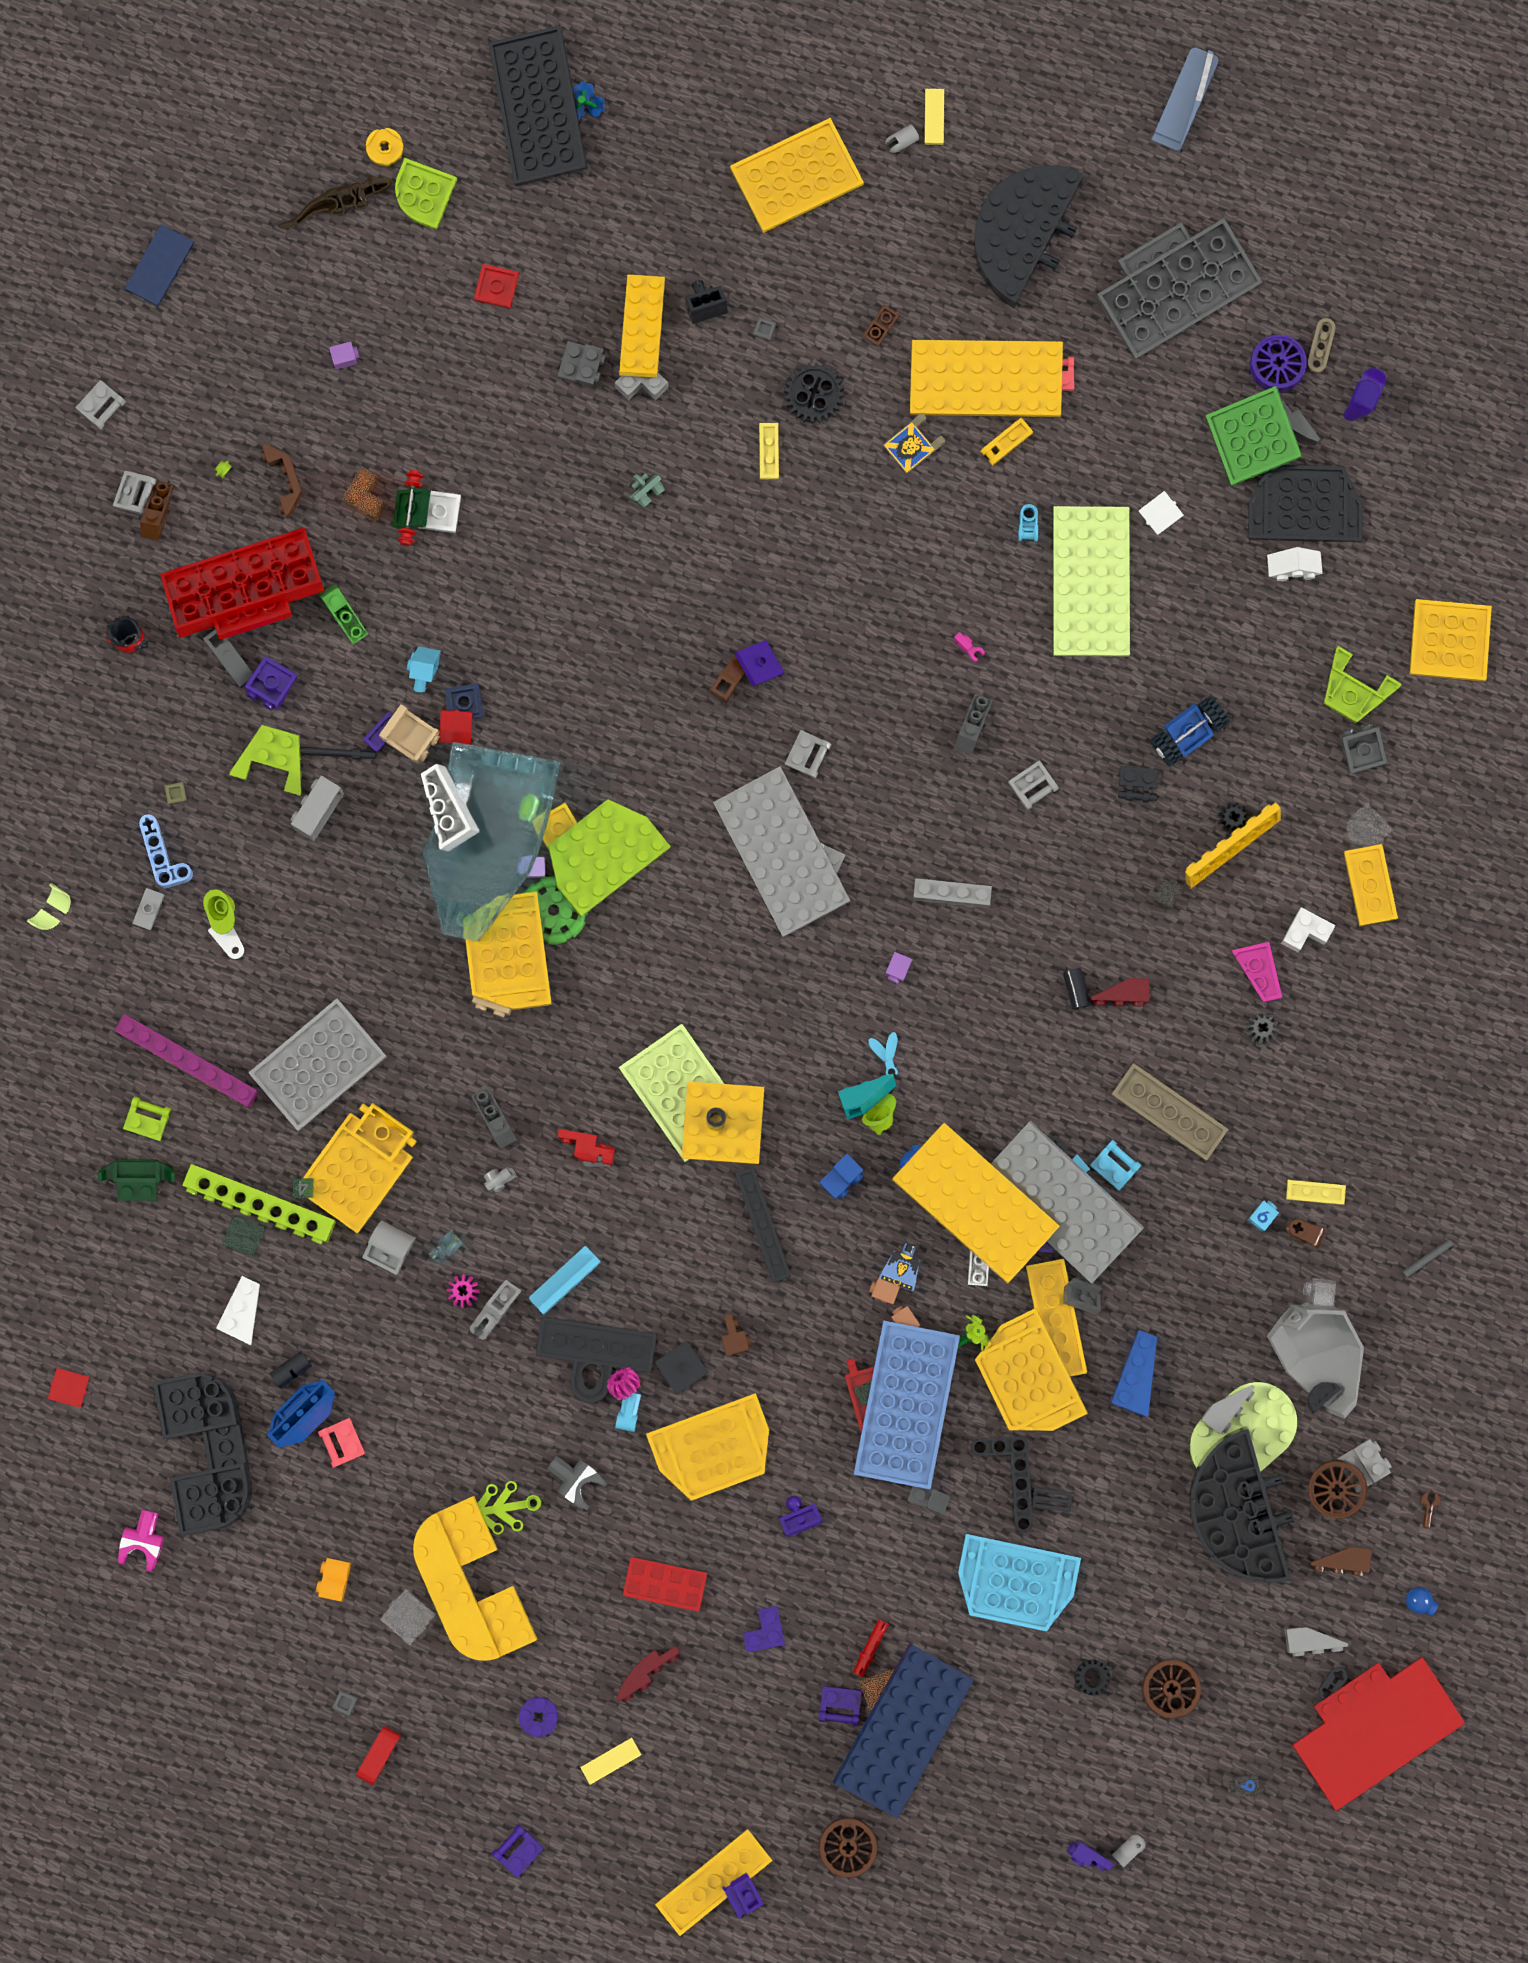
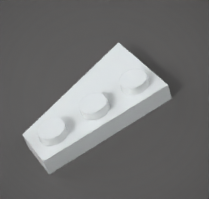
(240, 1312)

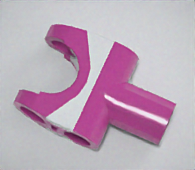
(142, 1539)

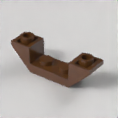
(290, 501)

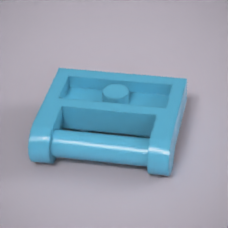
(1111, 1170)

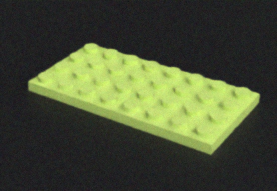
(1091, 581)

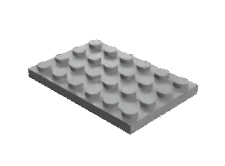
(317, 1064)

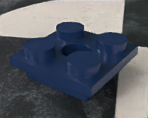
(470, 692)

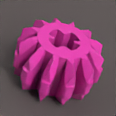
(456, 1293)
(623, 1383)

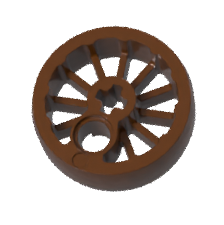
(1336, 1513)
(1181, 1711)
(848, 1822)

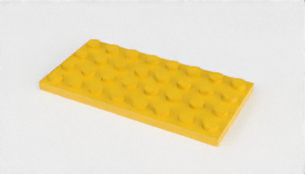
(986, 378)
(975, 1203)

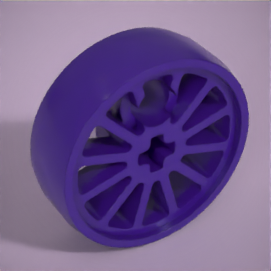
(1279, 342)

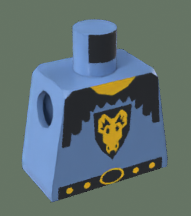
(902, 1268)

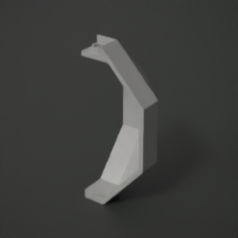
(1320, 1347)

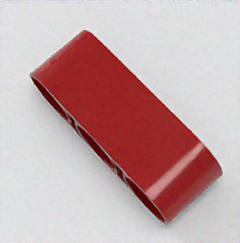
(378, 1755)

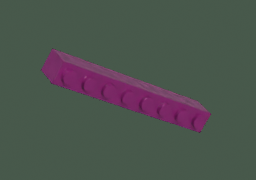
(186, 1061)

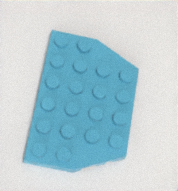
(1016, 1582)

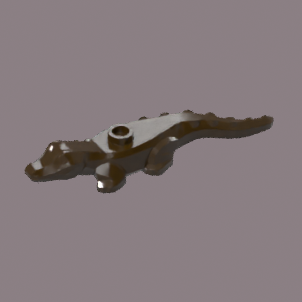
(341, 198)

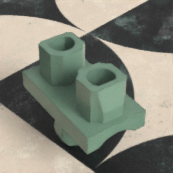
(640, 494)

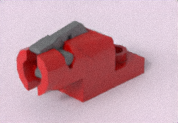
(587, 1148)

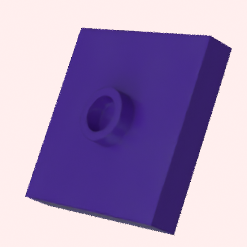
(759, 663)

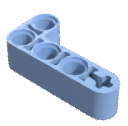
(160, 850)

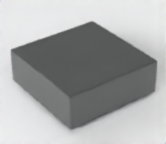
(764, 329)
(344, 1703)

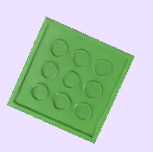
(1254, 436)

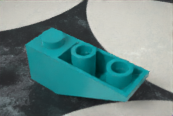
(863, 1097)

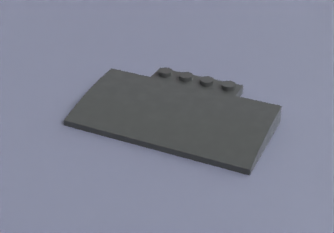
(1176, 284)

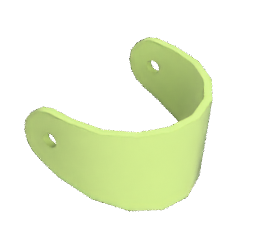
(59, 900)

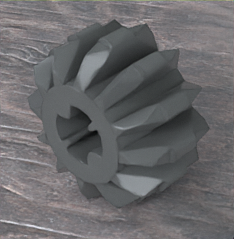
(1255, 1029)

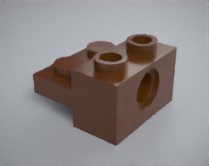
(736, 1341)

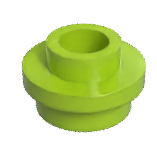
(222, 468)

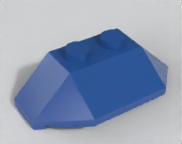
(301, 1414)

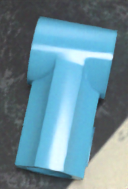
(628, 1414)

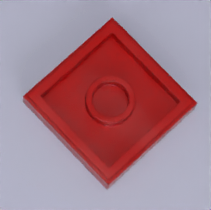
(496, 286)

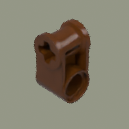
(1309, 1232)

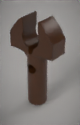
(1429, 1508)

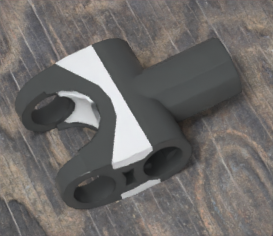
(573, 1479)

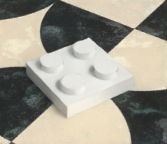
(443, 512)

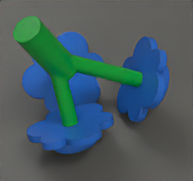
(583, 93)

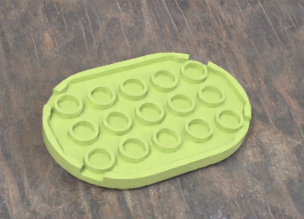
(1267, 1416)

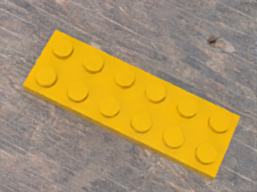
(642, 326)
(1228, 848)
(1047, 1294)
(704, 1889)

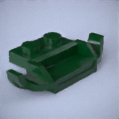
(136, 1178)

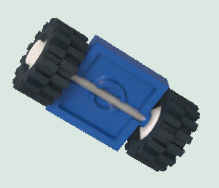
(1189, 730)

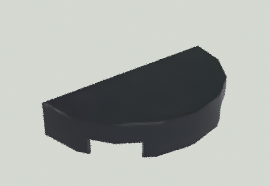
(1321, 1394)

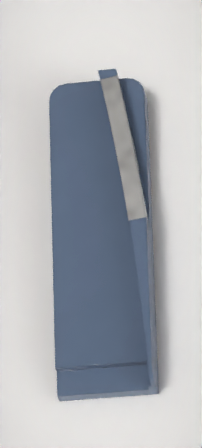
(1185, 99)

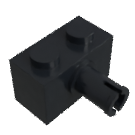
(705, 303)

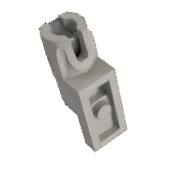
(494, 1309)

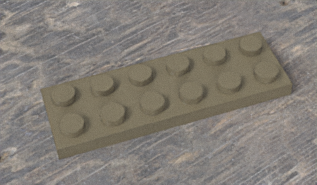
(1169, 1112)

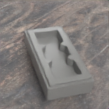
(148, 909)

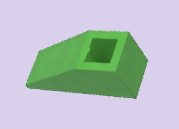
(343, 613)

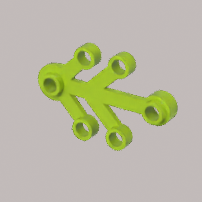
(500, 1508)

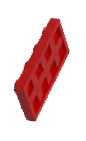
(664, 1584)

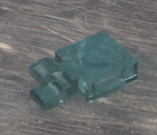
(447, 1245)

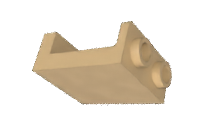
(409, 735)

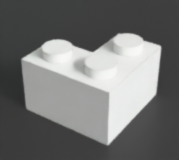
(1294, 563)
(1307, 925)

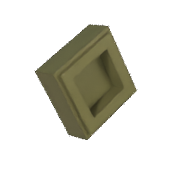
(175, 793)

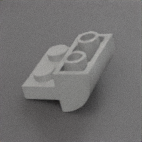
(388, 1247)

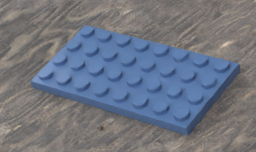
(906, 1405)

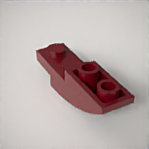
(639, 1675)

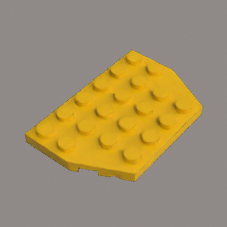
(510, 957)
(1029, 1376)
(713, 1448)

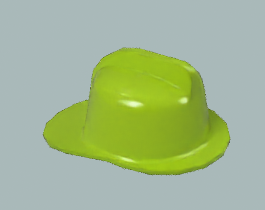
(219, 911)
(881, 1115)

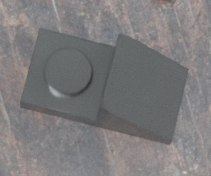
(929, 1499)

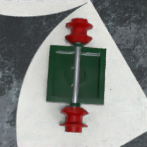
(411, 508)

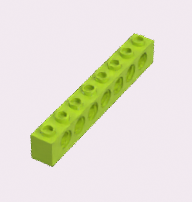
(196, 1175)

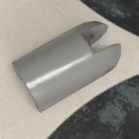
(905, 138)
(1129, 1850)

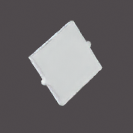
(1161, 513)

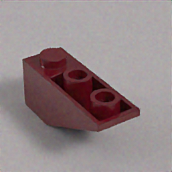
(1131, 990)

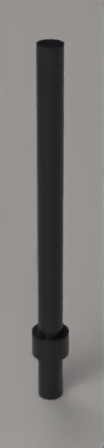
(355, 754)

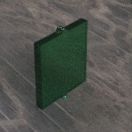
(243, 1236)

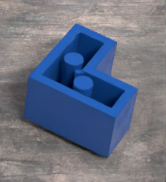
(841, 1177)

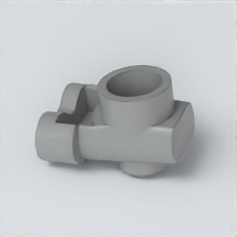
(495, 1180)

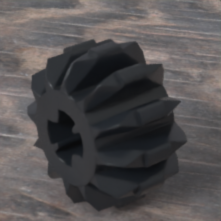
(1227, 812)

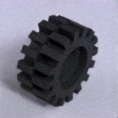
(1103, 1671)

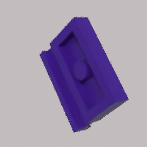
(743, 1895)

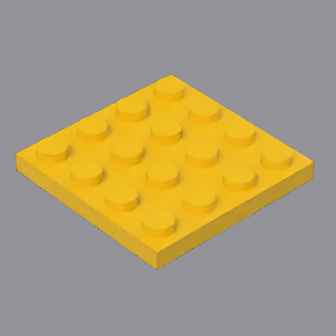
(1450, 640)
(742, 1132)

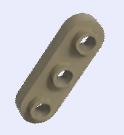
(1325, 339)

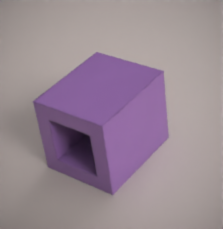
(344, 355)
(898, 968)

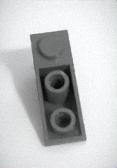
(229, 658)
(973, 724)
(494, 1117)

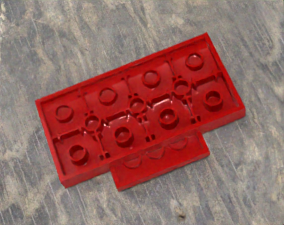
(243, 586)
(1375, 1729)

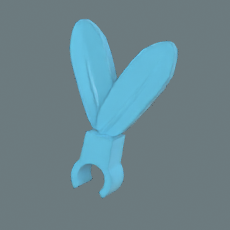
(885, 1054)

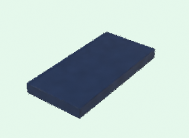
(159, 265)

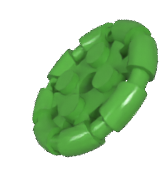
(560, 920)

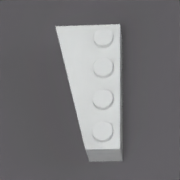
(448, 809)

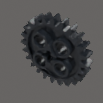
(829, 398)

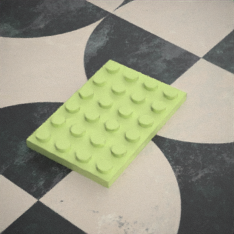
(661, 1079)

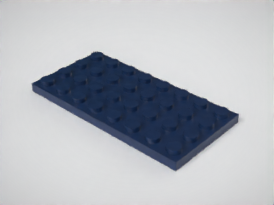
(903, 1730)

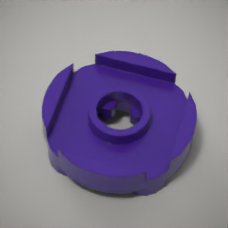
(549, 1719)

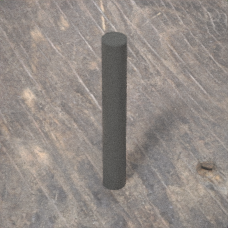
(1427, 1258)

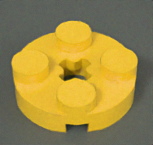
(384, 136)

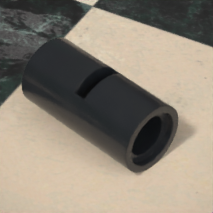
(1077, 988)
(716, 1126)
(290, 1369)

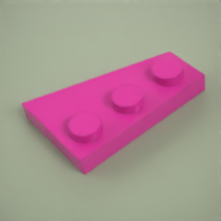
(1260, 969)

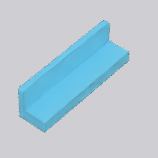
(564, 1280)

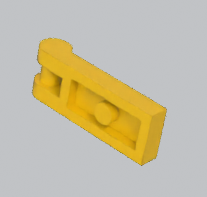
(1007, 441)

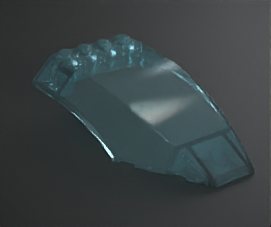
(511, 806)

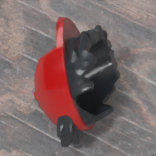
(126, 635)

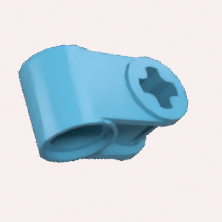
(1028, 526)

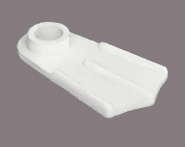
(228, 942)

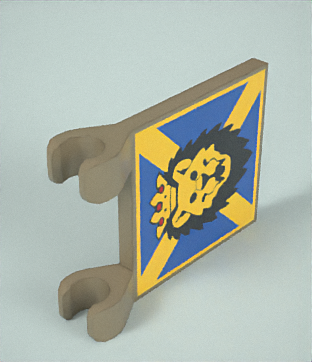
(910, 446)

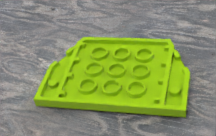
(603, 854)

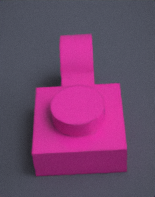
(964, 643)

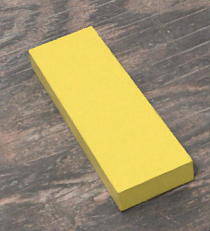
(934, 116)
(769, 451)
(1315, 1192)
(610, 1761)

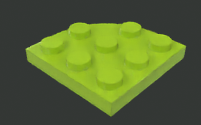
(423, 192)

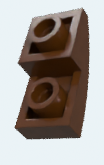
(881, 325)

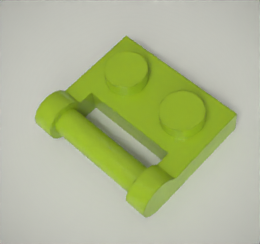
(145, 1125)

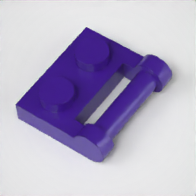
(842, 1699)
(522, 1855)

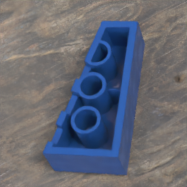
(1135, 1381)

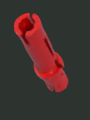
(870, 1648)

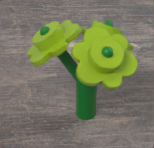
(974, 1333)

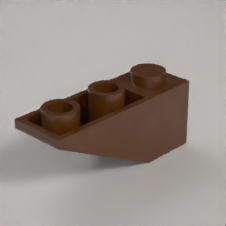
(156, 511)
(728, 680)
(1350, 1559)

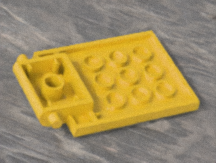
(360, 1165)

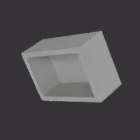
(316, 808)

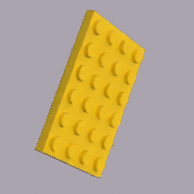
(796, 175)

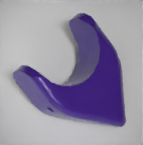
(1366, 394)

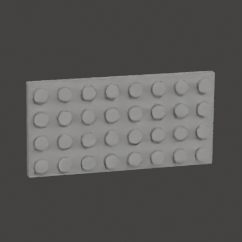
(781, 851)
(1090, 1220)

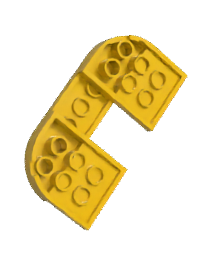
(475, 1628)

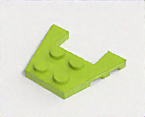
(1351, 696)
(273, 749)

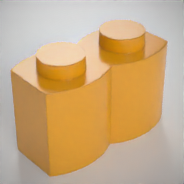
(334, 1579)

